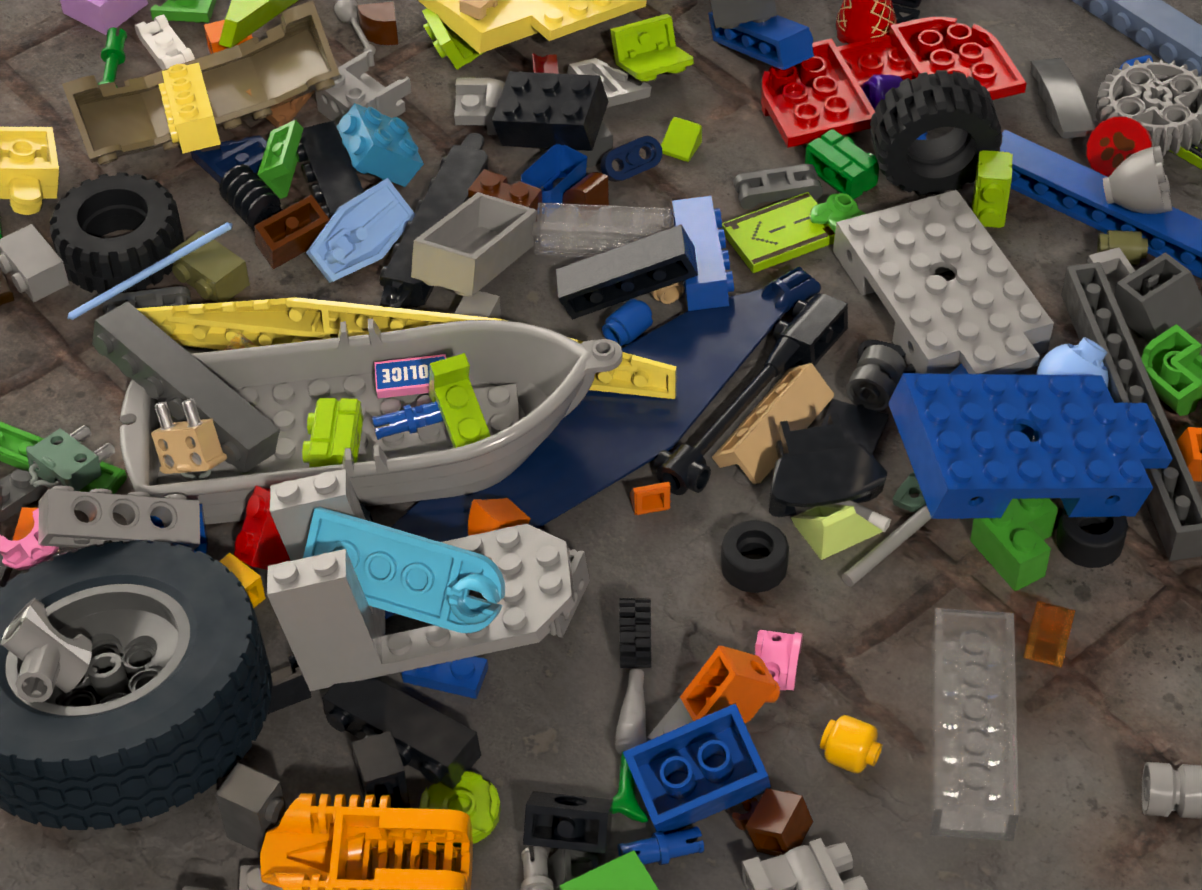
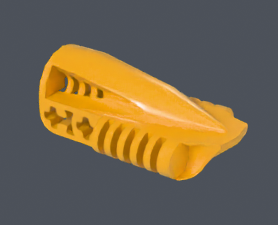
(367, 846)

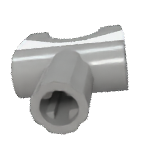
(46, 654)

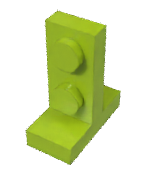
(457, 401)

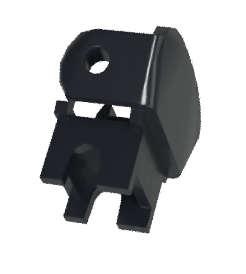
(821, 469)

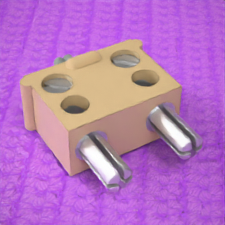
(186, 444)

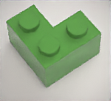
(1017, 539)

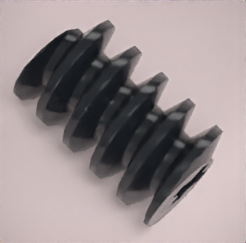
(249, 195)

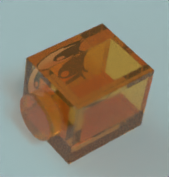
(1049, 634)

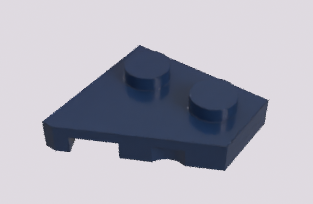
(232, 153)

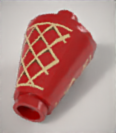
(864, 20)

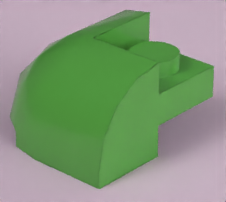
(1175, 369)

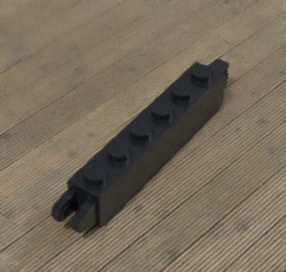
(443, 196)

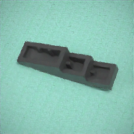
(1062, 97)

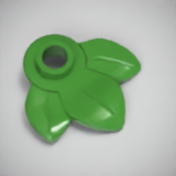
(835, 209)

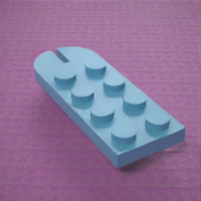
(412, 572)

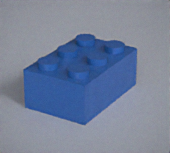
(697, 770)

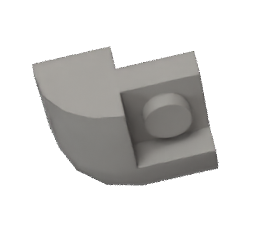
(477, 101)

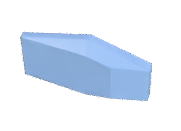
(361, 231)

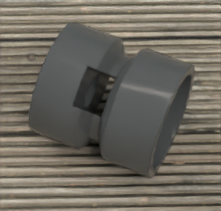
(875, 377)

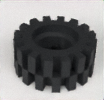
(635, 632)

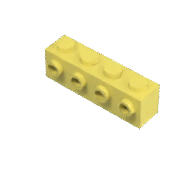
(188, 108)

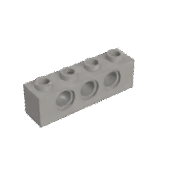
(61, 527)

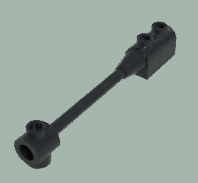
(802, 341)

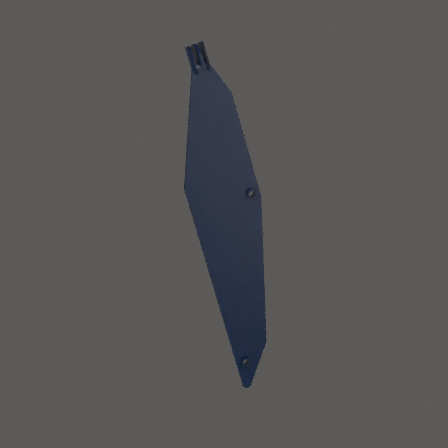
(622, 432)

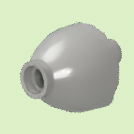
(1140, 183)

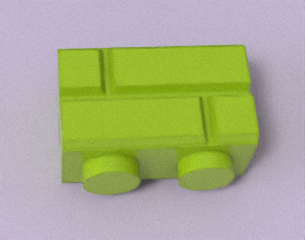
(992, 187)
(333, 429)

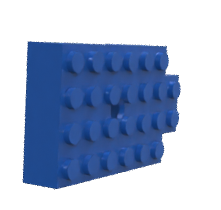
(976, 463)

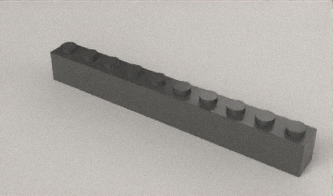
(1097, 316)

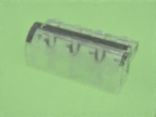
(593, 229)

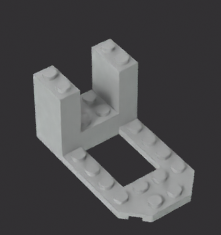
(344, 638)

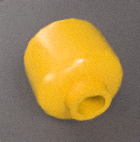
(850, 744)

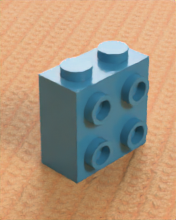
(379, 145)

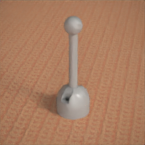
(348, 13)

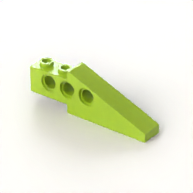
(248, 16)

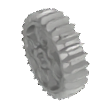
(1159, 98)

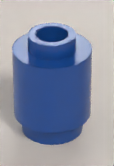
(628, 322)

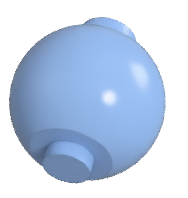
(1075, 360)

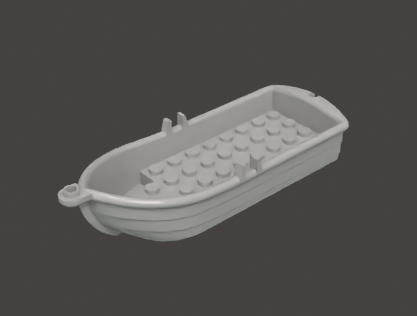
(518, 372)

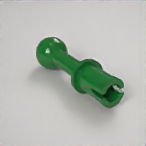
(113, 54)

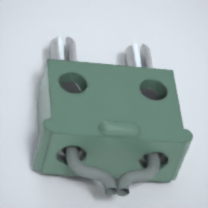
(65, 461)

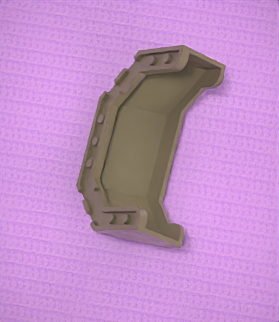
(276, 70)

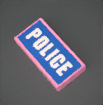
(404, 376)

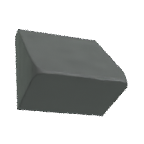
(569, 864)

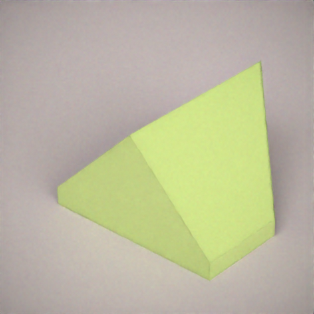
(833, 528)

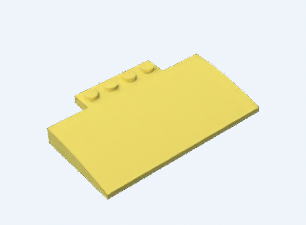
(522, 18)

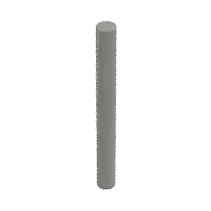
(887, 546)

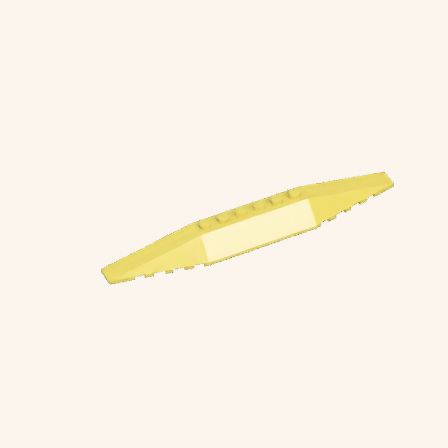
(311, 319)

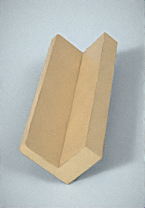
(795, 399)

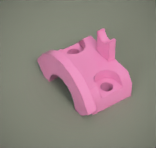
(25, 552)
(780, 655)

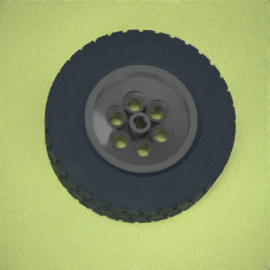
(166, 695)

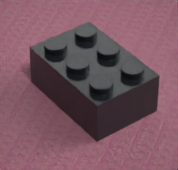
(550, 110)

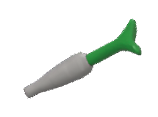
(630, 733)

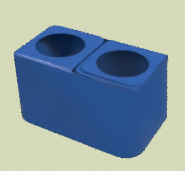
(556, 163)

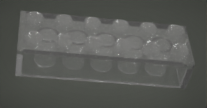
(973, 725)

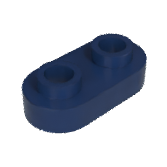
(629, 159)

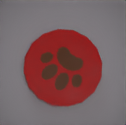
(1114, 142)

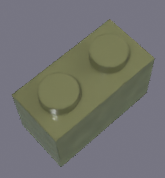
(211, 270)

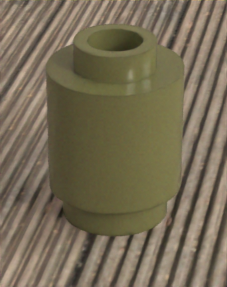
(1129, 242)

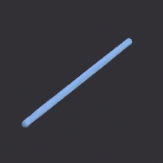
(149, 271)

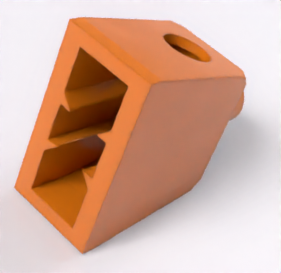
(729, 679)

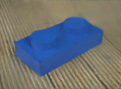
(455, 677)

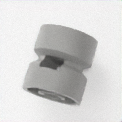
(1172, 790)

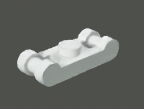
(165, 46)

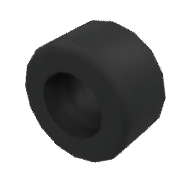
(758, 538)
(1087, 548)

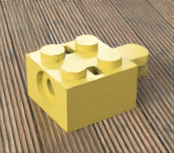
(28, 167)

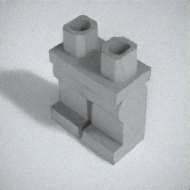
(803, 869)

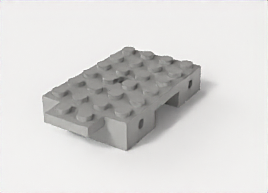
(976, 319)

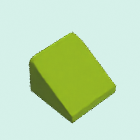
(682, 139)

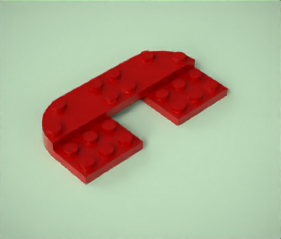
(828, 87)

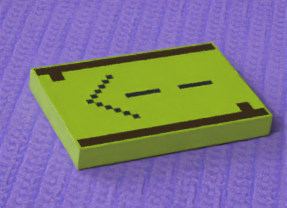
(777, 233)

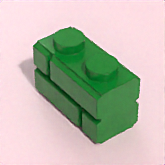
(843, 164)

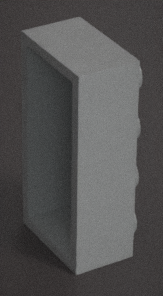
(473, 244)

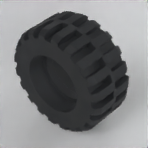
(930, 104)
(111, 206)

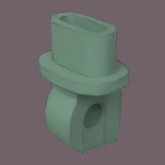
(902, 496)

